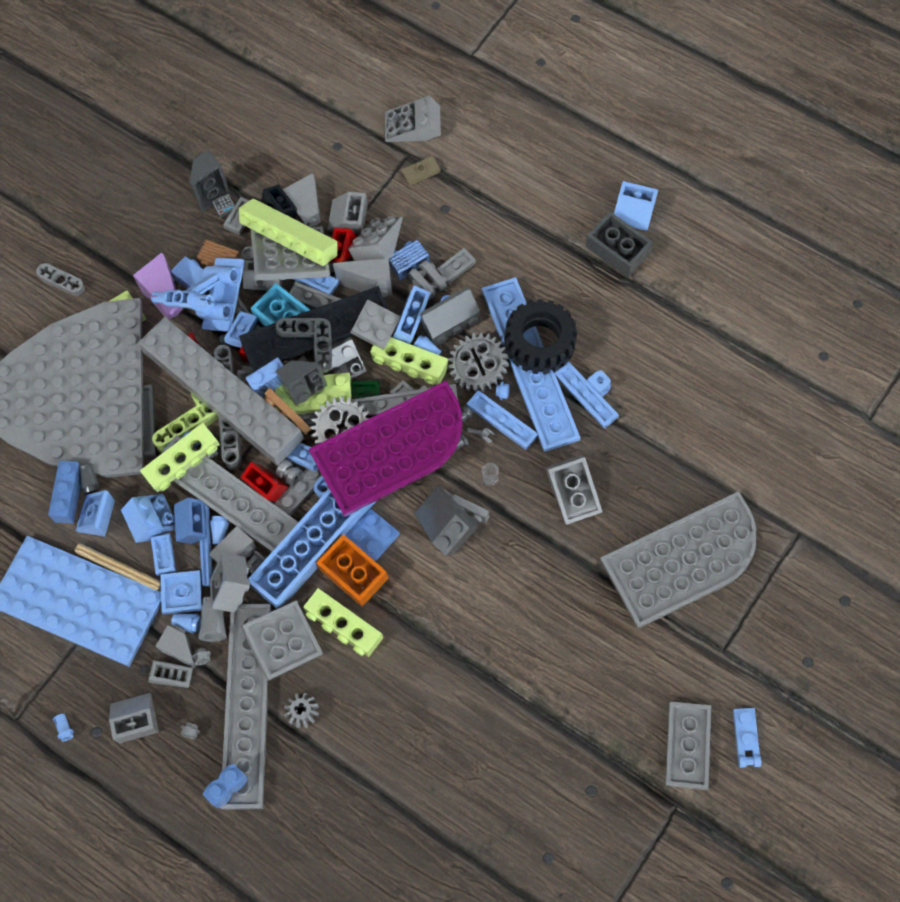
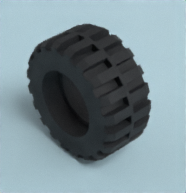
(545, 315)

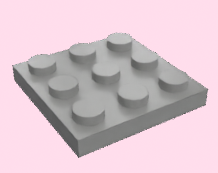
(282, 640)

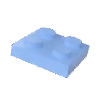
(181, 592)

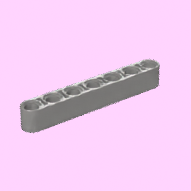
(228, 433)

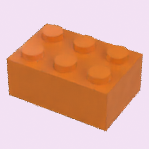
(352, 570)

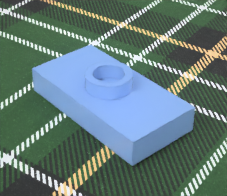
(163, 554)

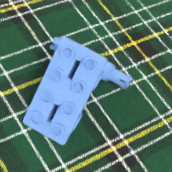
(219, 305)

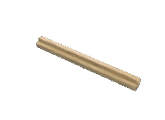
(117, 567)

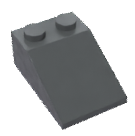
(445, 522)

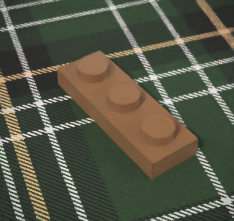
(273, 399)

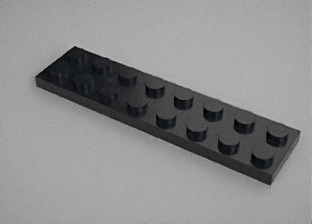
(265, 344)

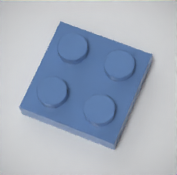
(372, 534)

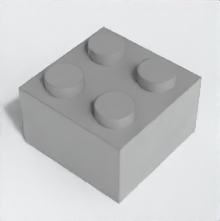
(229, 582)

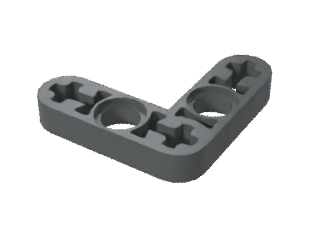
(313, 331)

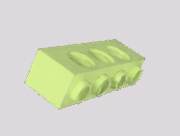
(420, 358)
(153, 470)
(320, 601)

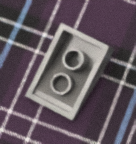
(365, 275)
(574, 489)

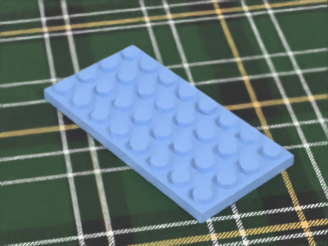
(78, 600)

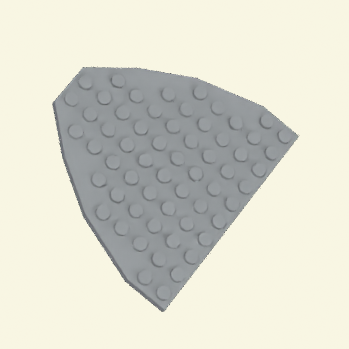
(79, 391)

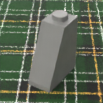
(304, 196)

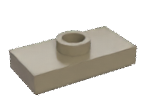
(420, 170)

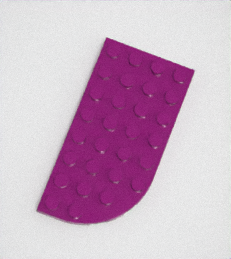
(390, 448)

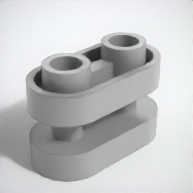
(428, 270)

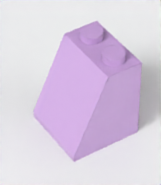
(157, 277)

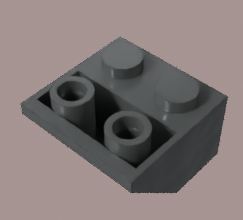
(301, 380)

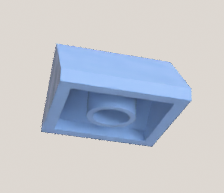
(96, 513)

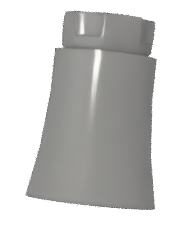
(212, 623)

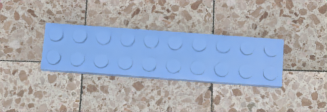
(540, 391)

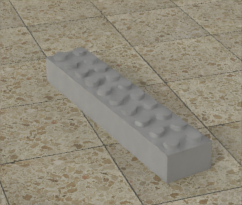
(221, 391)

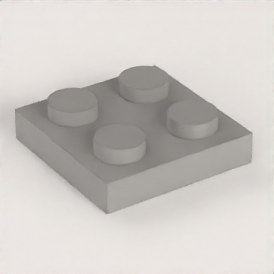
(375, 324)

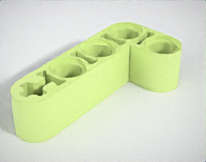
(184, 422)

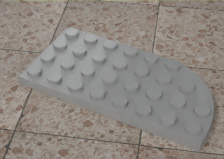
(683, 560)

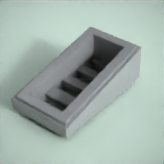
(163, 681)

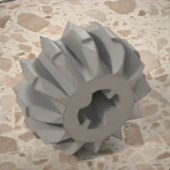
(296, 705)

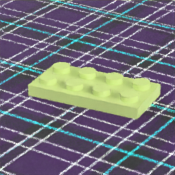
(338, 386)

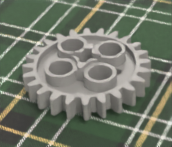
(494, 355)
(324, 422)

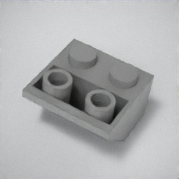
(348, 212)
(344, 358)
(133, 718)

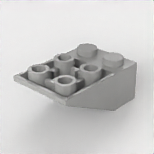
(413, 121)
(377, 239)

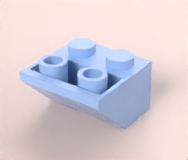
(636, 205)
(148, 517)

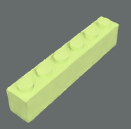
(288, 232)

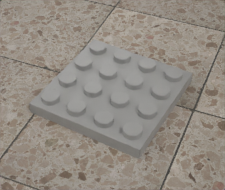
(277, 262)

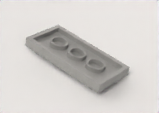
(688, 746)

